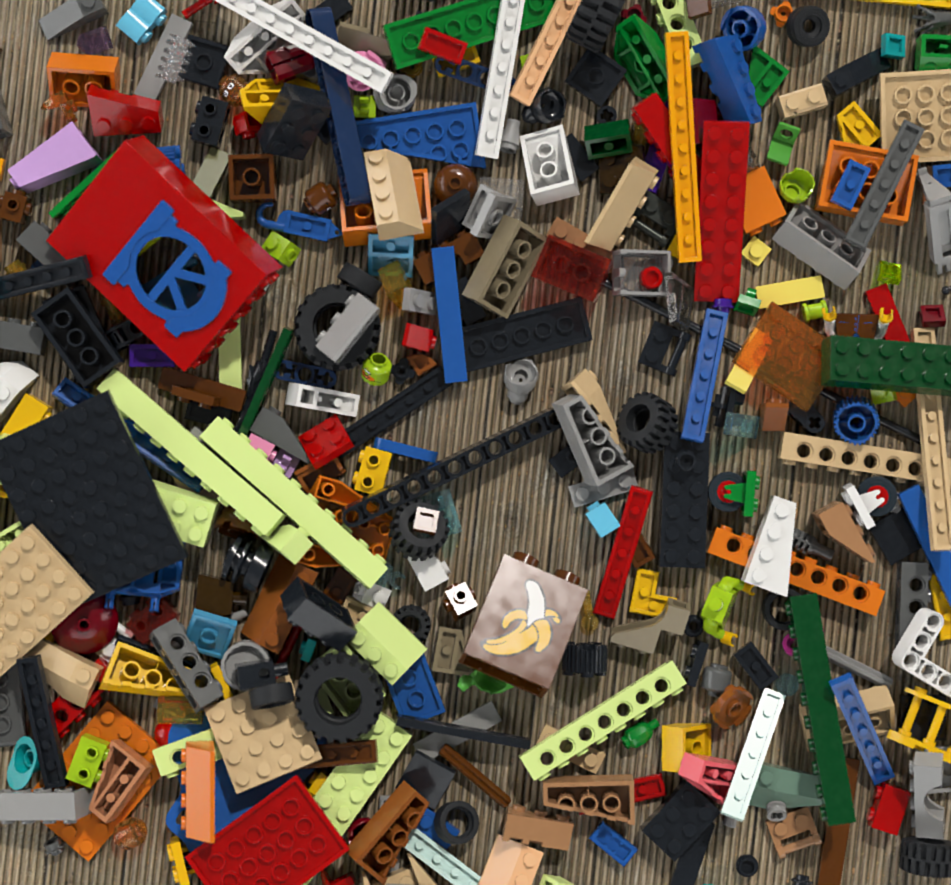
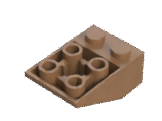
(836, 523)

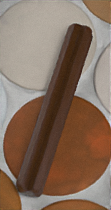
(475, 775)

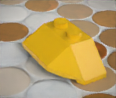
(260, 95)

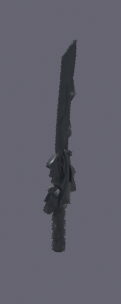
(255, 375)

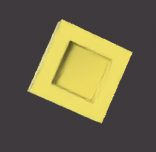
(755, 251)

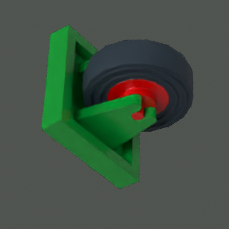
(731, 491)

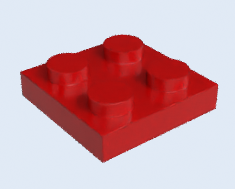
(326, 441)

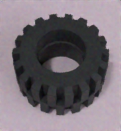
(657, 431)
(408, 543)
(926, 857)

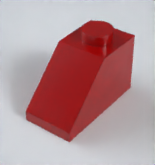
(418, 338)

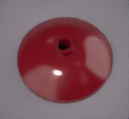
(94, 637)

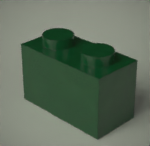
(608, 139)

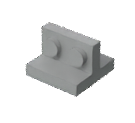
(487, 211)

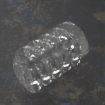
(175, 59)

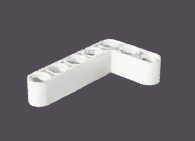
(917, 651)

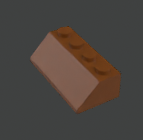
(268, 620)

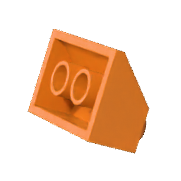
(77, 71)

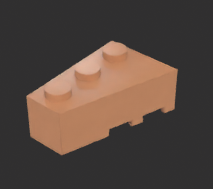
(119, 780)

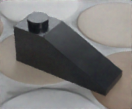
(855, 73)

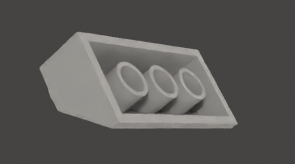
(820, 245)

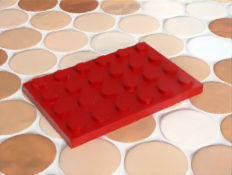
(272, 843)

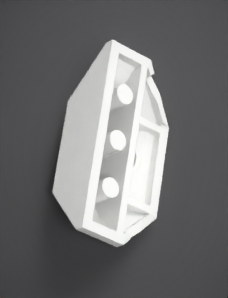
(253, 42)
(14, 382)

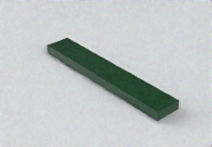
(267, 380)

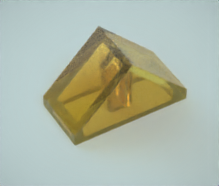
(394, 281)

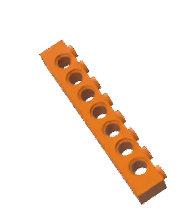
(868, 603)

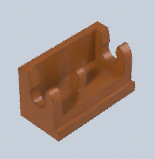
(308, 474)

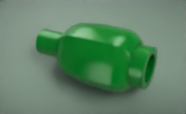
(639, 733)

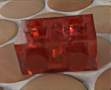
(144, 622)

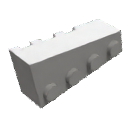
(589, 441)
(45, 805)

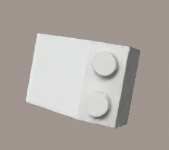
(549, 165)

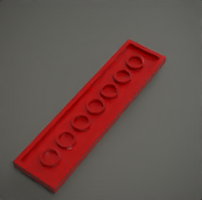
(721, 209)

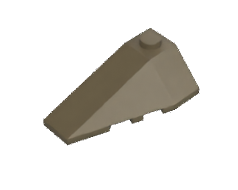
(360, 39)

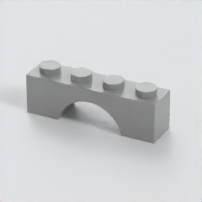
(928, 774)

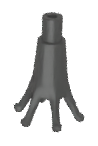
(934, 19)

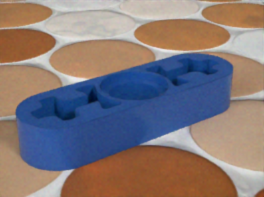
(405, 450)

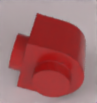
(245, 125)

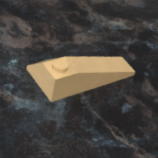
(67, 672)

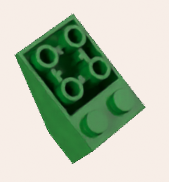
(932, 52)

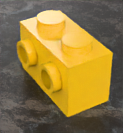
(373, 470)

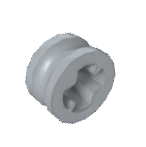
(776, 811)

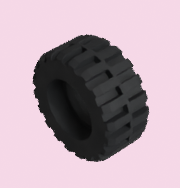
(593, 23)
(306, 328)
(332, 726)

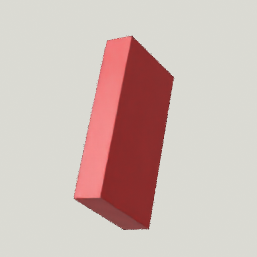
(442, 46)

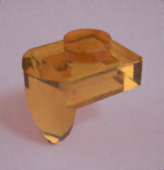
(67, 106)

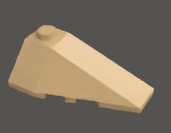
(586, 385)

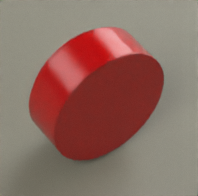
(650, 277)

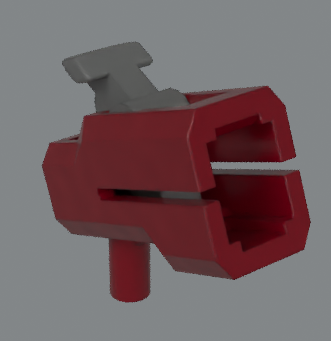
(290, 64)

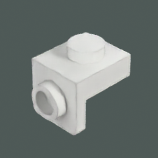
(372, 596)

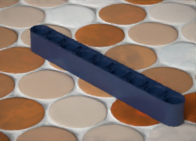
(341, 118)

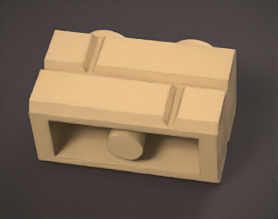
(801, 102)

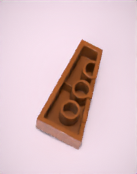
(388, 831)

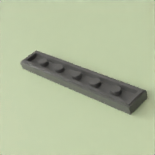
(884, 184)

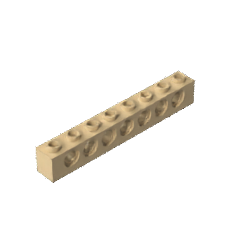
(790, 442)

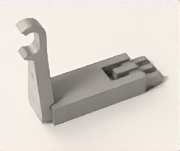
(937, 218)

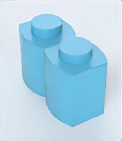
(142, 19)

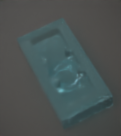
(741, 425)

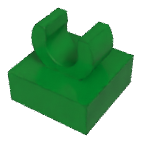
(747, 303)

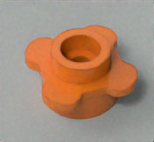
(776, 12)

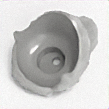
(524, 370)

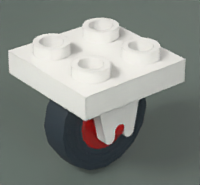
(872, 498)

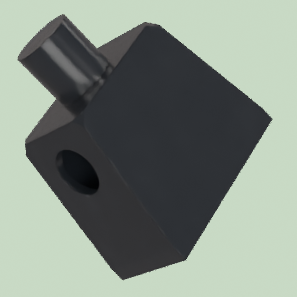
(248, 673)

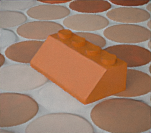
(199, 790)

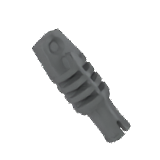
(808, 545)

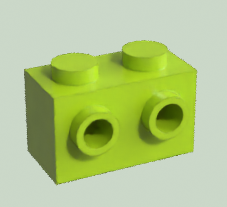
(88, 760)

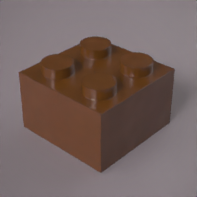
(252, 178)

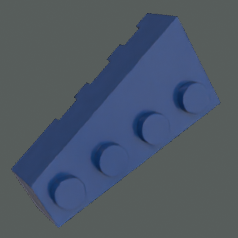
(729, 78)

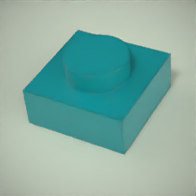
(893, 46)
(307, 649)

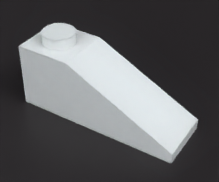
(322, 399)
(430, 572)

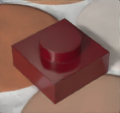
(932, 316)

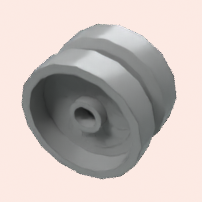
(240, 652)

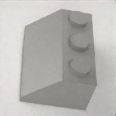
(347, 327)

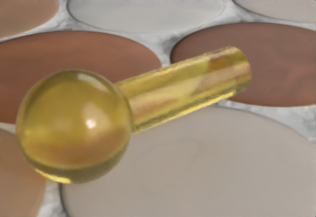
(589, 620)

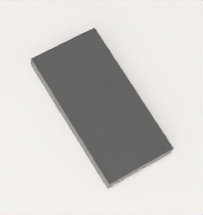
(12, 708)

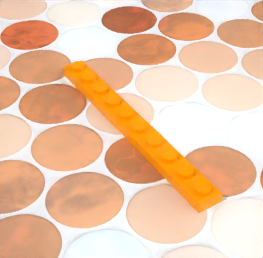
(683, 146)

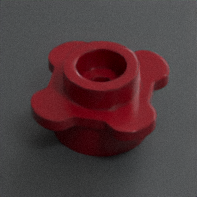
(636, 9)

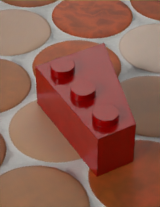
(122, 113)

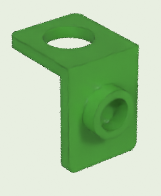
(781, 145)

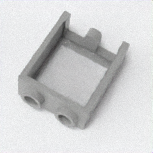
(627, 268)

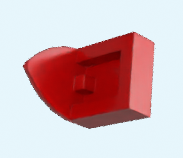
(346, 879)

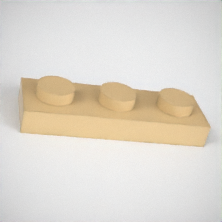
(590, 760)

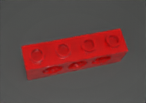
(75, 712)

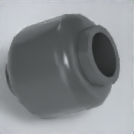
(716, 679)

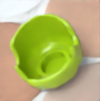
(796, 186)

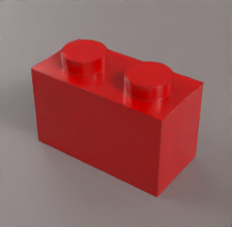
(888, 808)

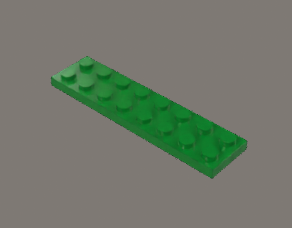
(466, 20)

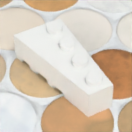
(772, 549)

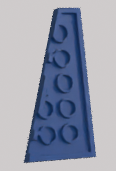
(431, 134)

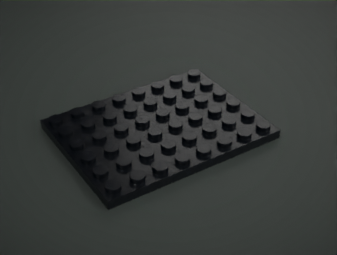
(90, 494)

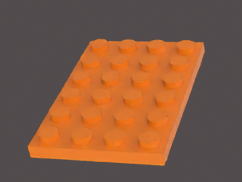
(90, 831)

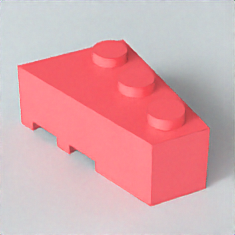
(708, 774)

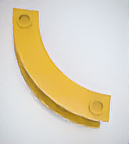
(903, 734)

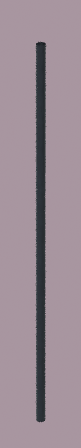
(735, 347)

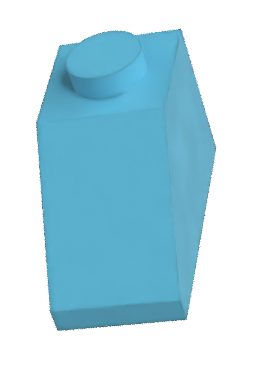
(601, 518)

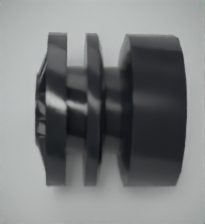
(247, 563)

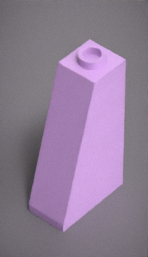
(54, 160)

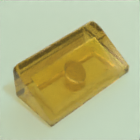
(177, 711)

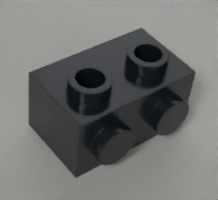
(210, 122)

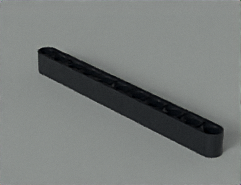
(441, 467)

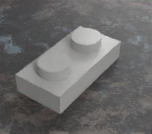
(419, 301)

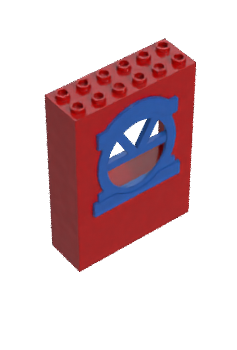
(146, 198)

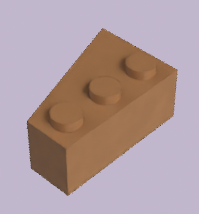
(537, 827)

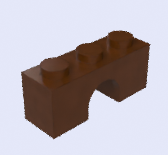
(465, 246)

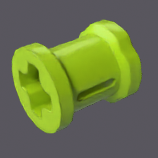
(813, 311)

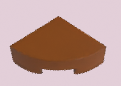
(421, 363)

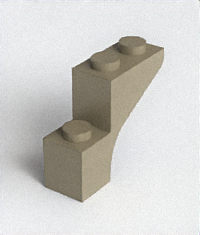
(645, 633)

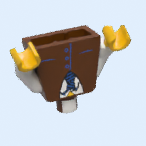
(856, 325)

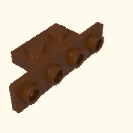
(201, 390)

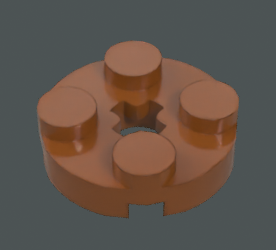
(732, 697)

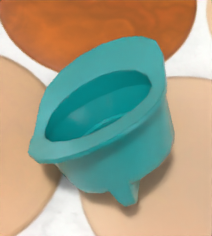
(23, 763)

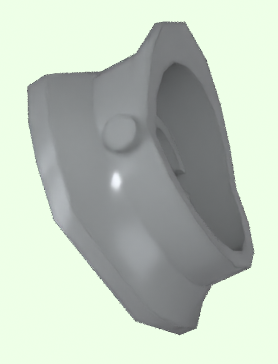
(398, 95)

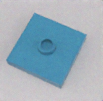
(210, 632)

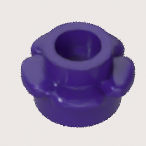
(723, 305)

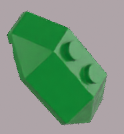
(643, 56)

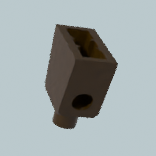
(218, 595)

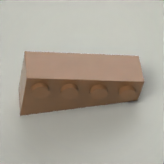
(593, 795)

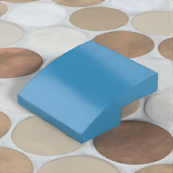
(387, 251)

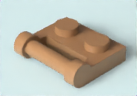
(796, 822)

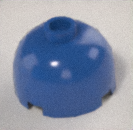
(747, 23)

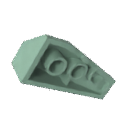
(785, 784)

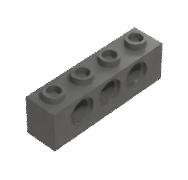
(904, 595)
(197, 697)

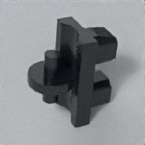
(725, 403)

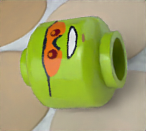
(376, 369)

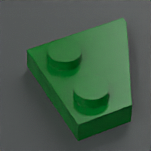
(765, 75)

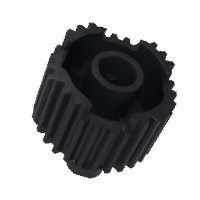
(585, 659)

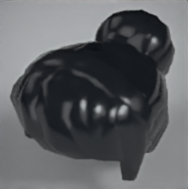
(553, 107)

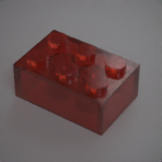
(572, 269)

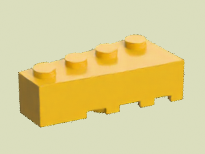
(139, 673)

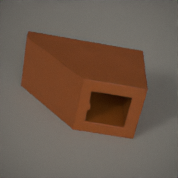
(773, 415)

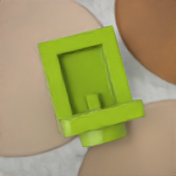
(281, 248)

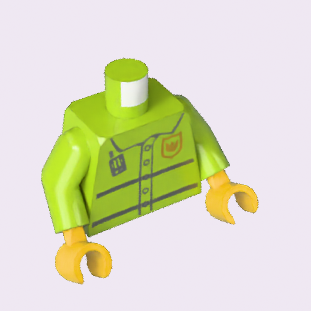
(719, 605)

